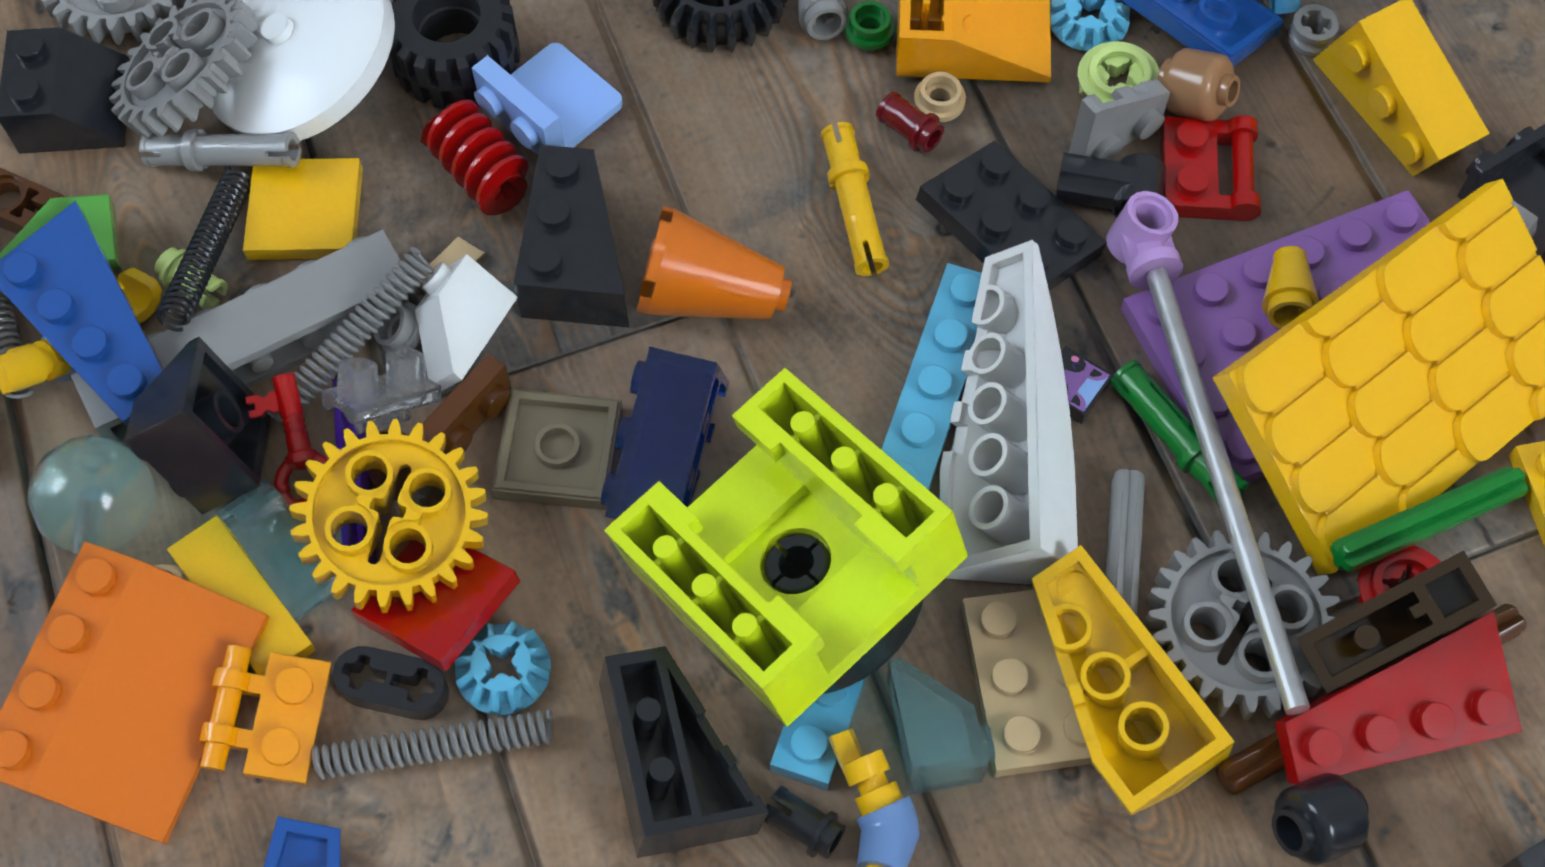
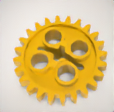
(338, 501)

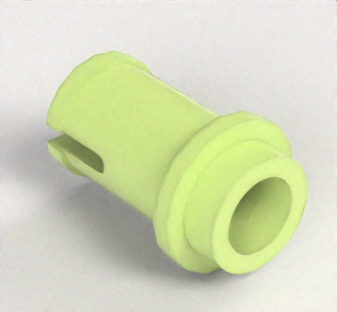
(167, 266)

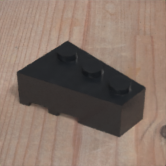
(567, 245)

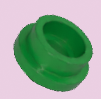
(869, 15)

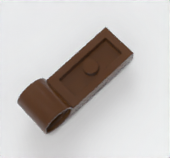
(465, 409)

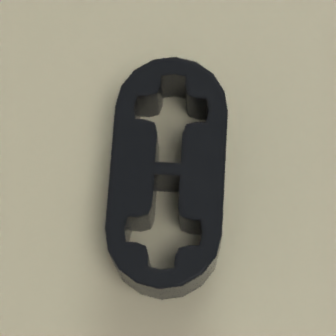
(387, 696)

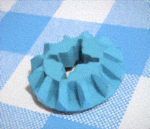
(1089, 31)
(503, 694)

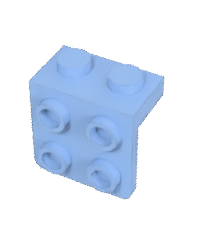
(547, 99)

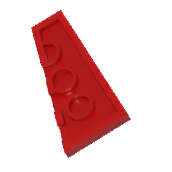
(1420, 704)

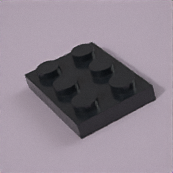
(999, 204)

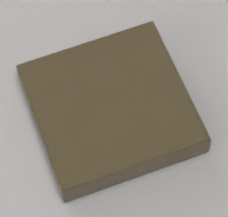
(556, 448)

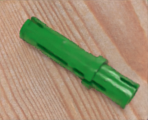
(1167, 422)

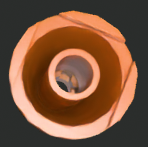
(708, 274)

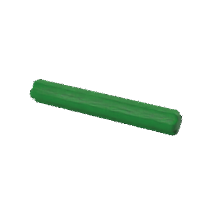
(1428, 519)

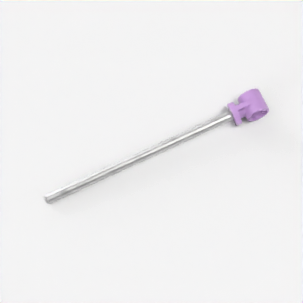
(1145, 244)

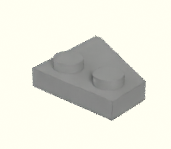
(1109, 126)

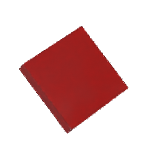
(446, 627)

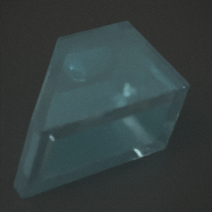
(262, 529)
(936, 731)

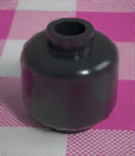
(1320, 819)

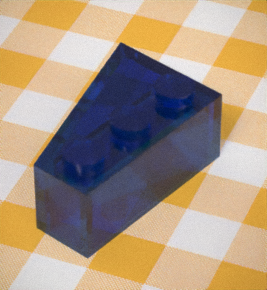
(665, 428)

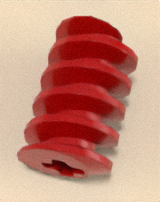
(477, 157)

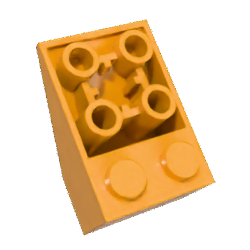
(975, 39)

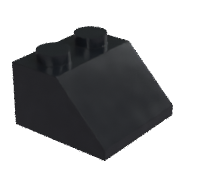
(59, 92)
(199, 429)

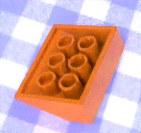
(120, 692)

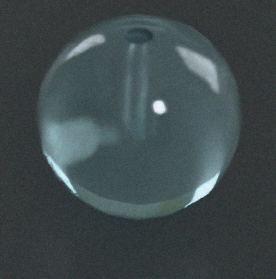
(91, 493)

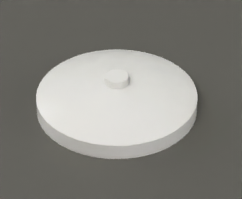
(307, 65)

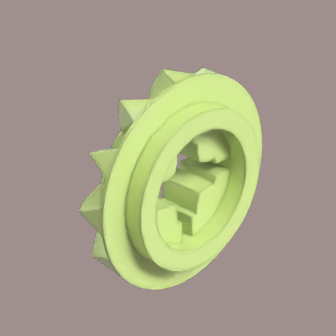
(1111, 60)

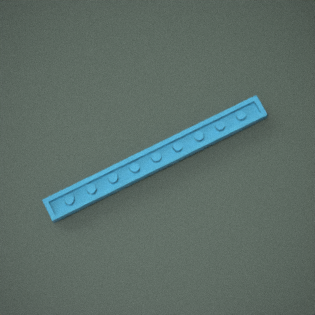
(916, 444)

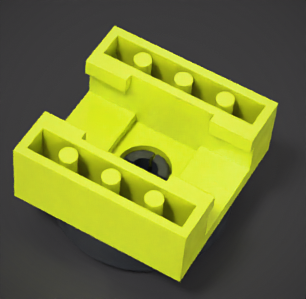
(795, 503)

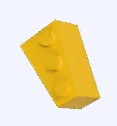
(1403, 87)

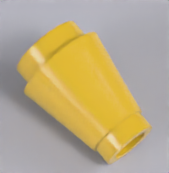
(1289, 287)

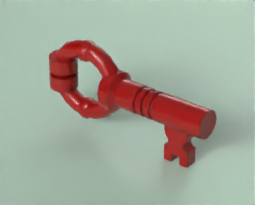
(287, 403)

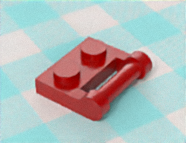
(1192, 167)

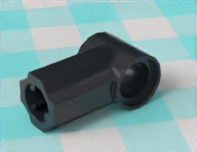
(1108, 182)

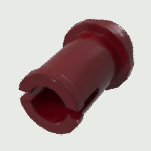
(920, 129)

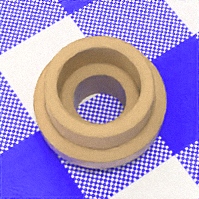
(940, 86)

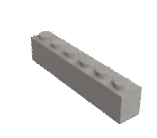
(274, 321)

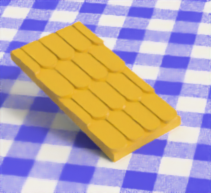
(1399, 374)

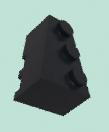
(670, 763)

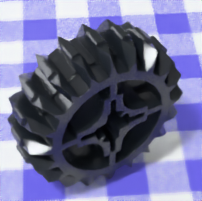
(719, 20)

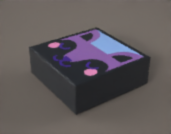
(1084, 383)

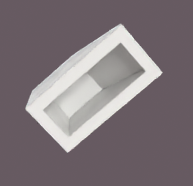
(459, 317)

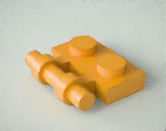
(285, 719)

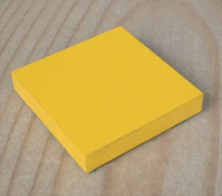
(302, 209)

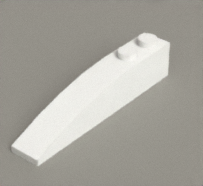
(1013, 432)

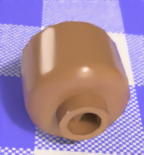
(1199, 84)

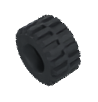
(445, 68)

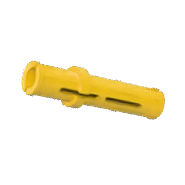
(849, 178)

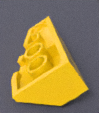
(1132, 703)

